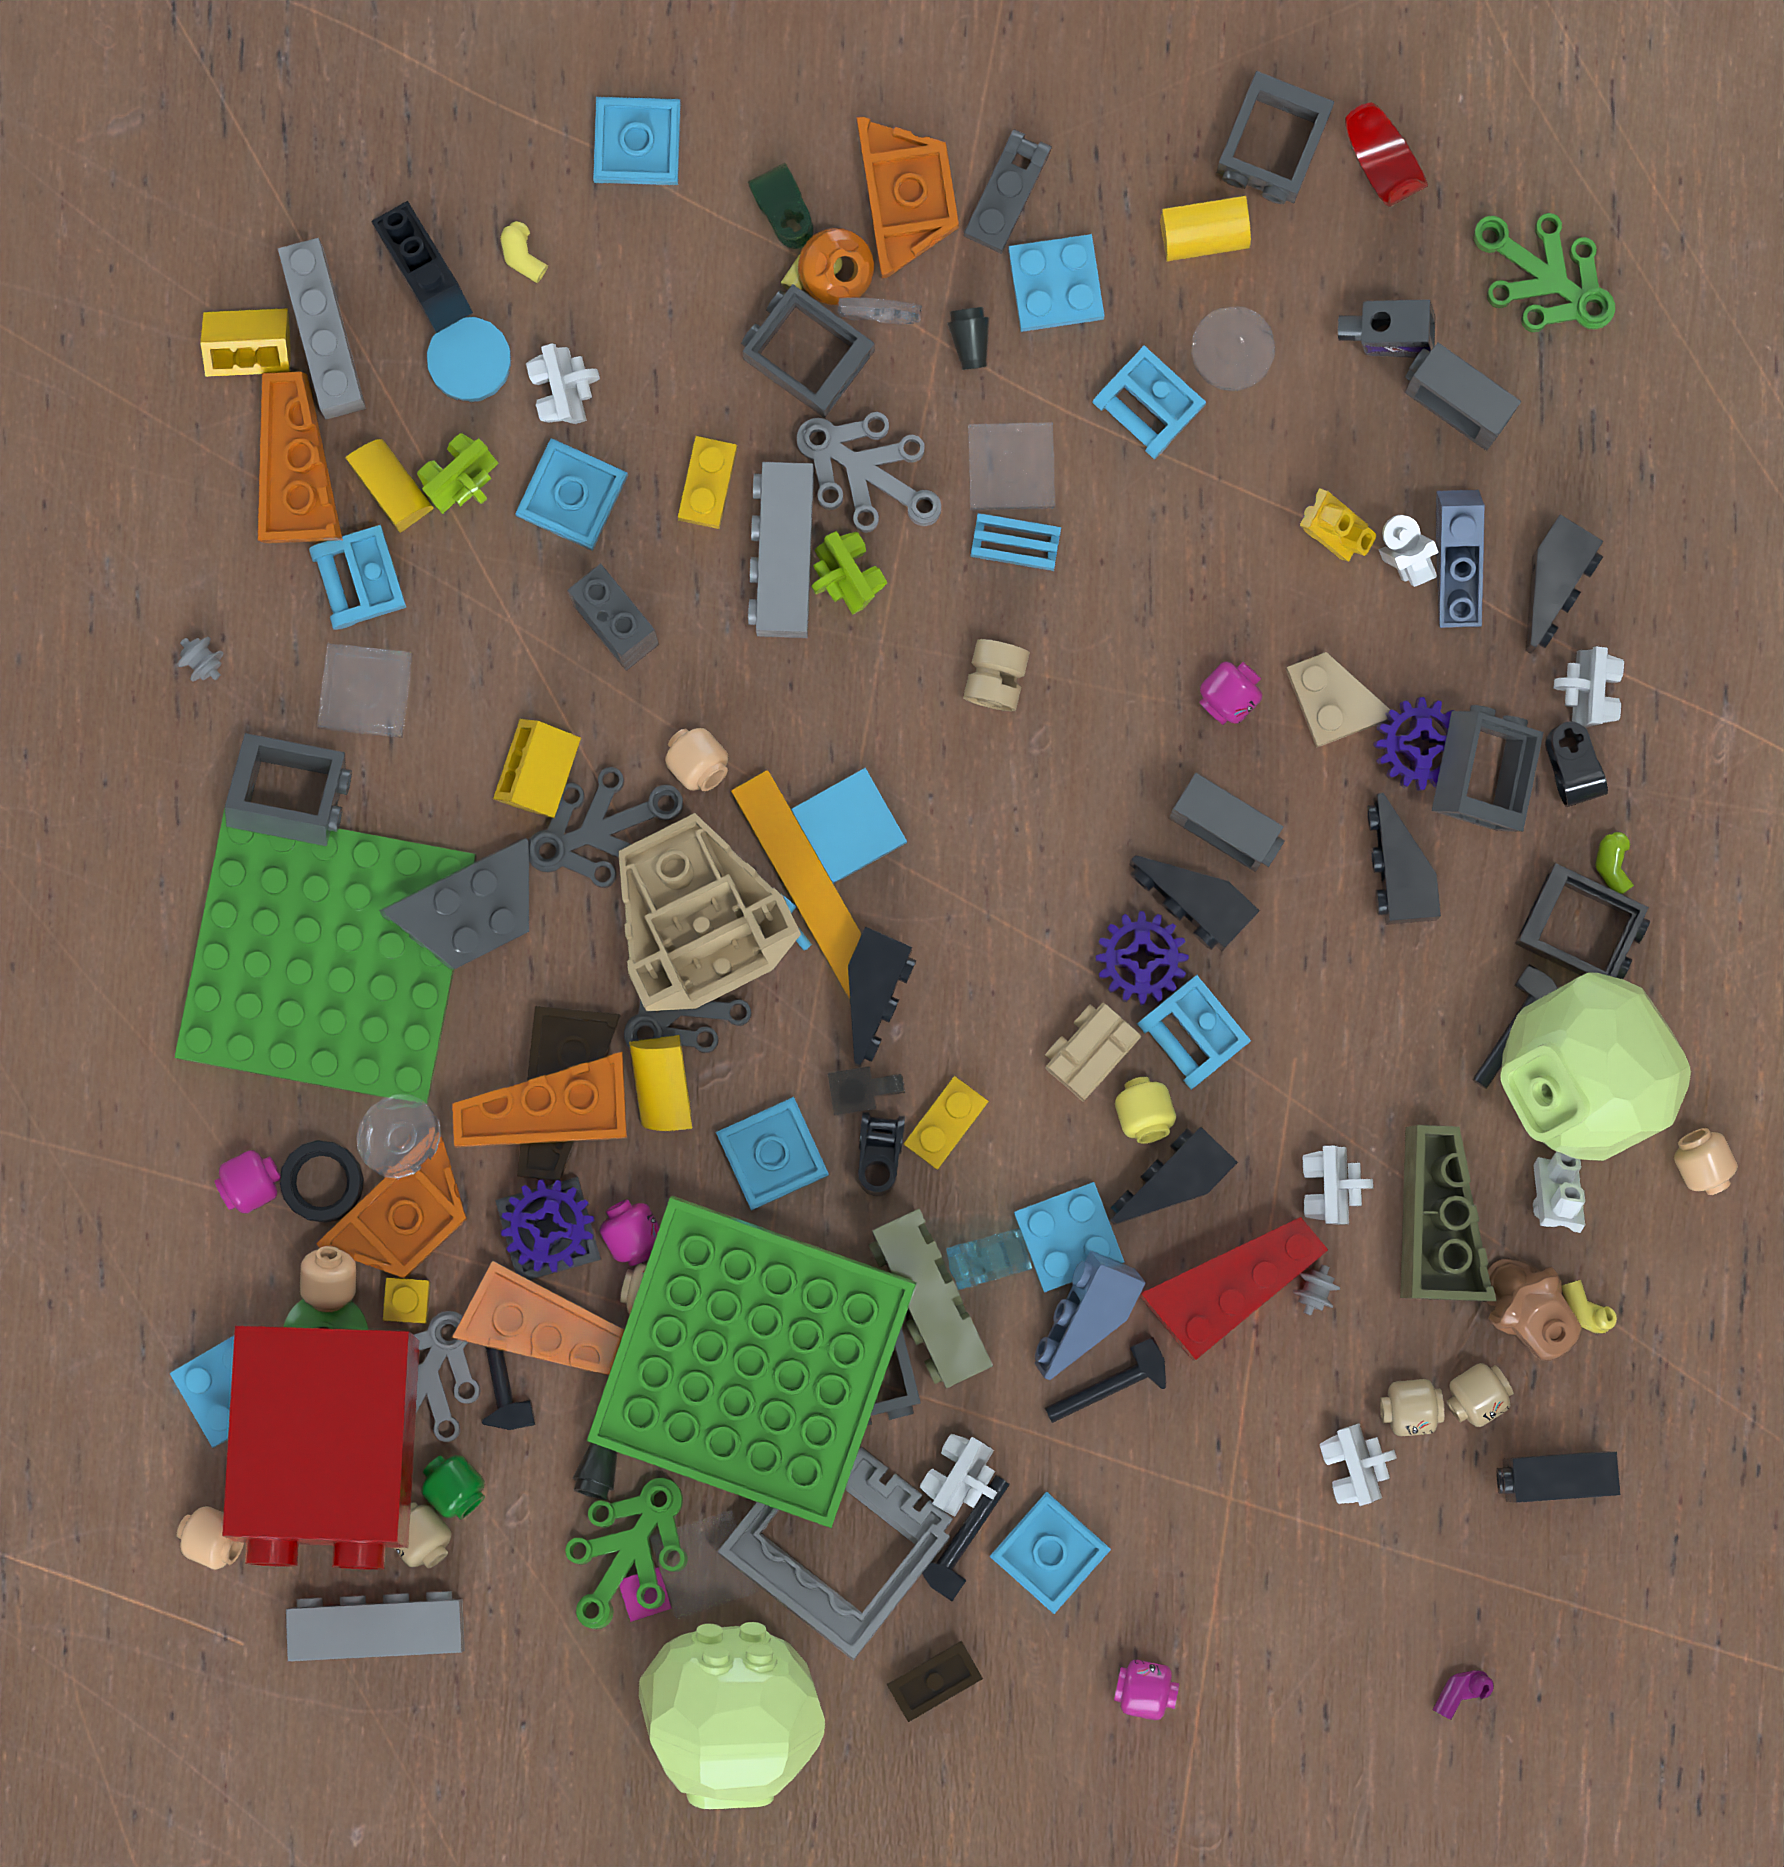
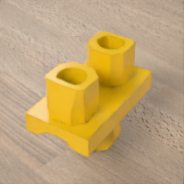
(1337, 527)

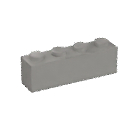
(322, 328)
(784, 549)
(375, 1628)

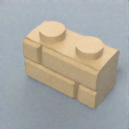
(1091, 1051)

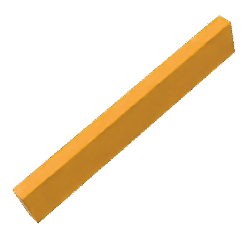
(800, 872)

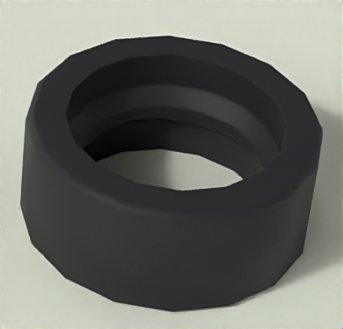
(289, 1178)

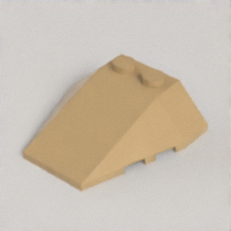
(697, 917)

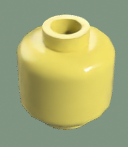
(1145, 1110)

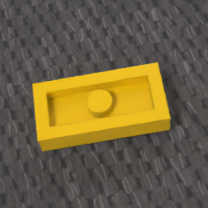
(707, 482)
(945, 1123)

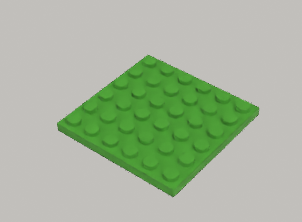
(307, 973)
(751, 1361)

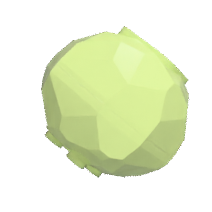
(1594, 1068)
(731, 1714)

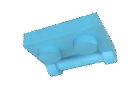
(1159, 392)
(371, 573)
(1206, 1024)

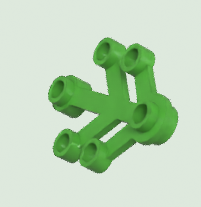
(1550, 277)
(632, 1546)

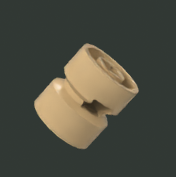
(996, 674)

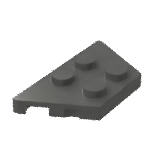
(469, 908)

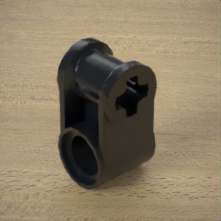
(1575, 771)
(880, 1149)

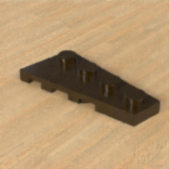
(559, 1042)

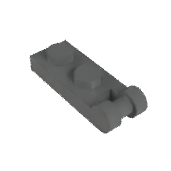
(1006, 193)

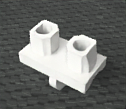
(568, 384)
(1408, 550)
(1586, 686)
(1332, 1166)
(1559, 1192)
(967, 1479)
(1362, 1482)

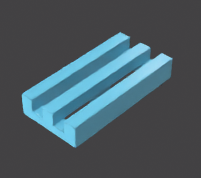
(1020, 526)

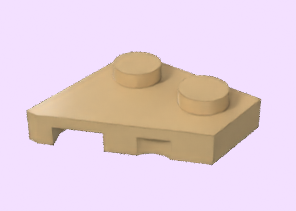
(1333, 699)

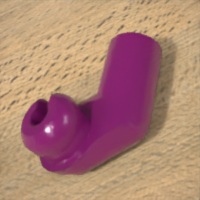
(1463, 1687)

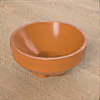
(818, 262)

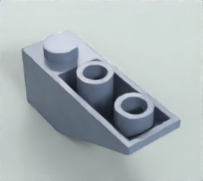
(1460, 557)
(1095, 1307)

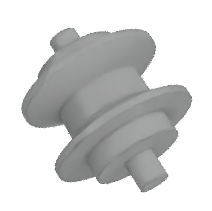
(200, 659)
(1316, 1290)

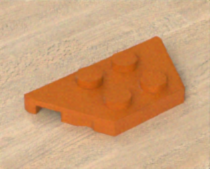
(906, 192)
(402, 1218)

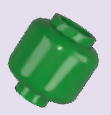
(452, 1486)

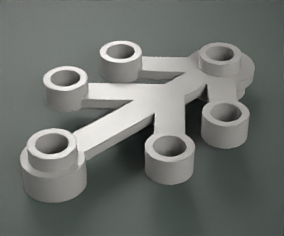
(863, 467)
(428, 1375)

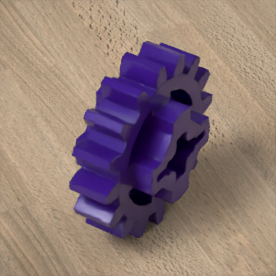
(1422, 724)
(1141, 939)
(551, 1206)

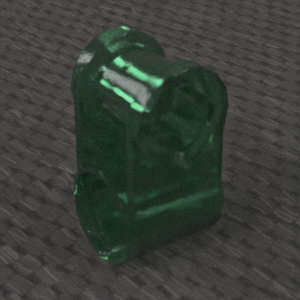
(782, 201)

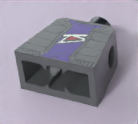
(1409, 329)

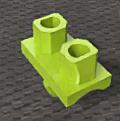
(461, 477)
(841, 574)

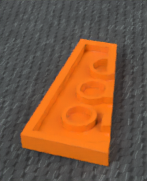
(293, 472)
(557, 1107)
(537, 1323)

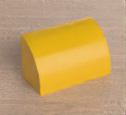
(1205, 228)
(246, 342)
(389, 484)
(537, 767)
(661, 1083)

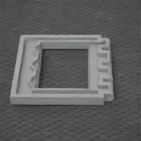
(813, 1599)

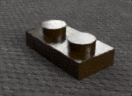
(934, 1681)

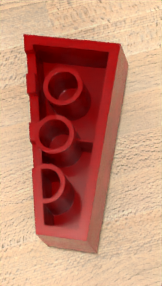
(1226, 1290)

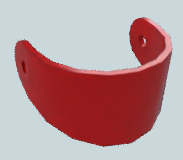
(1384, 154)

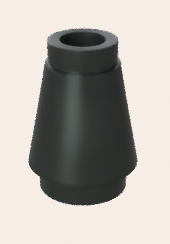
(970, 336)
(596, 1472)

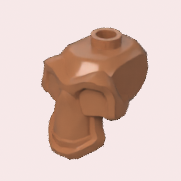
(1533, 1308)

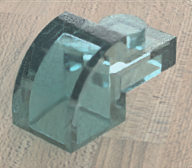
(988, 1259)

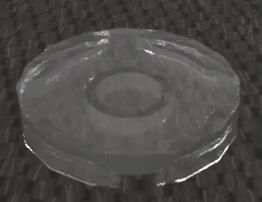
(879, 310)
(1233, 348)
(398, 1135)

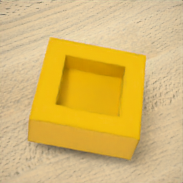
(406, 1300)

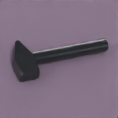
(1535, 985)
(1149, 1365)
(508, 1414)
(941, 1574)

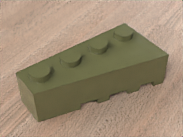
(1440, 1222)
(935, 1304)

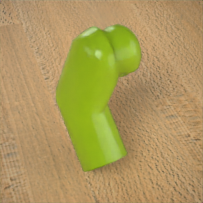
(1610, 860)

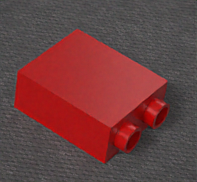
(321, 1443)

